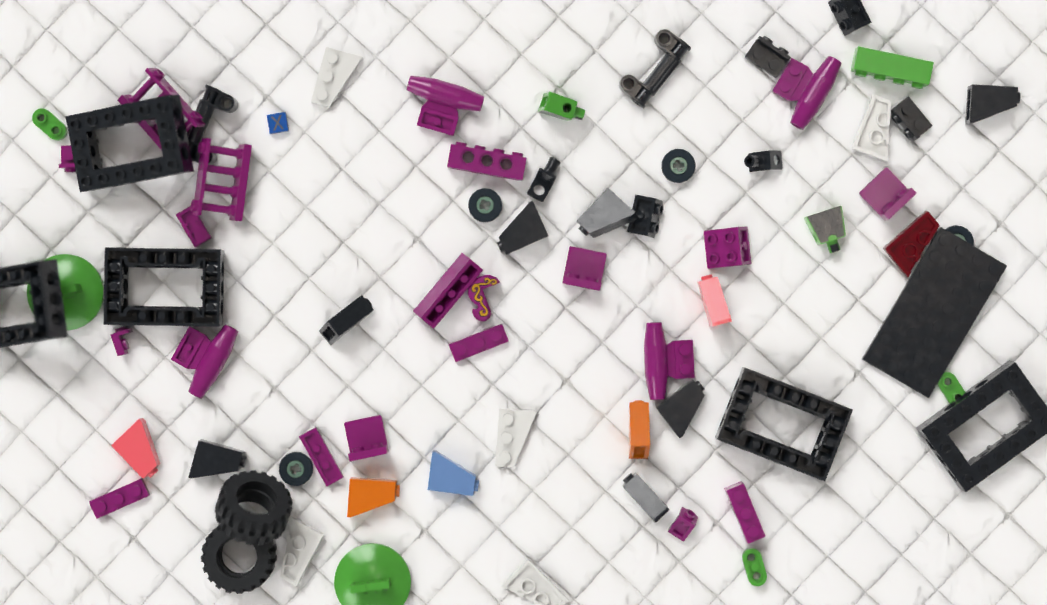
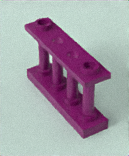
(150, 126)
(239, 173)

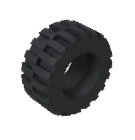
(251, 526)
(230, 580)

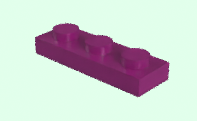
(478, 342)
(321, 456)
(119, 498)

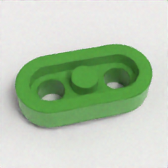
(49, 123)
(952, 389)
(754, 566)

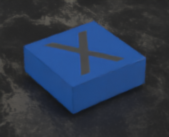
(277, 123)

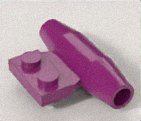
(809, 89)
(442, 103)
(205, 356)
(665, 360)

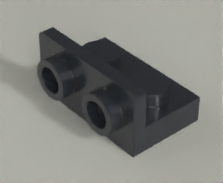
(849, 15)
(768, 56)
(910, 119)
(649, 212)

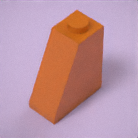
(639, 430)
(370, 494)

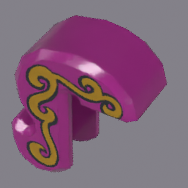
(478, 297)

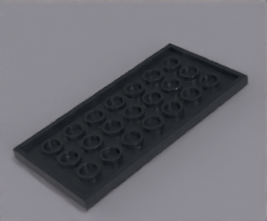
(934, 312)

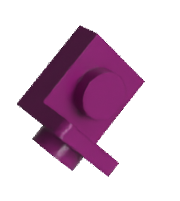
(67, 160)
(121, 344)
(683, 524)

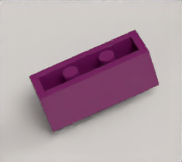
(744, 512)

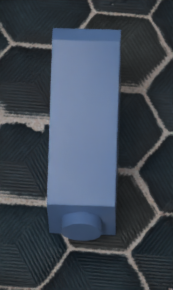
(450, 476)

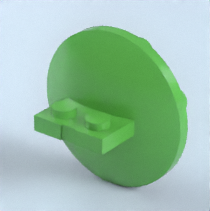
(80, 288)
(372, 576)

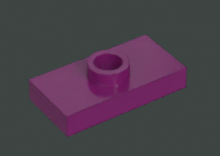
(193, 227)

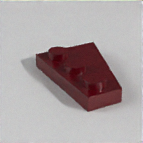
(910, 243)

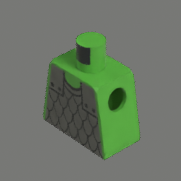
(553, 104)
(827, 227)

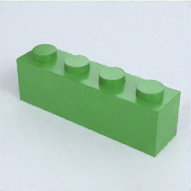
(892, 67)

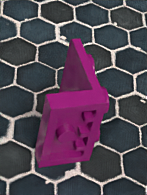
(886, 194)
(727, 247)
(584, 268)
(366, 438)

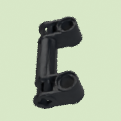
(660, 72)
(212, 99)

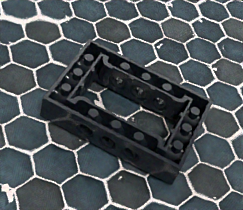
(172, 136)
(116, 286)
(46, 302)
(936, 428)
(827, 443)

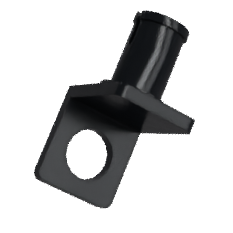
(763, 161)
(544, 178)

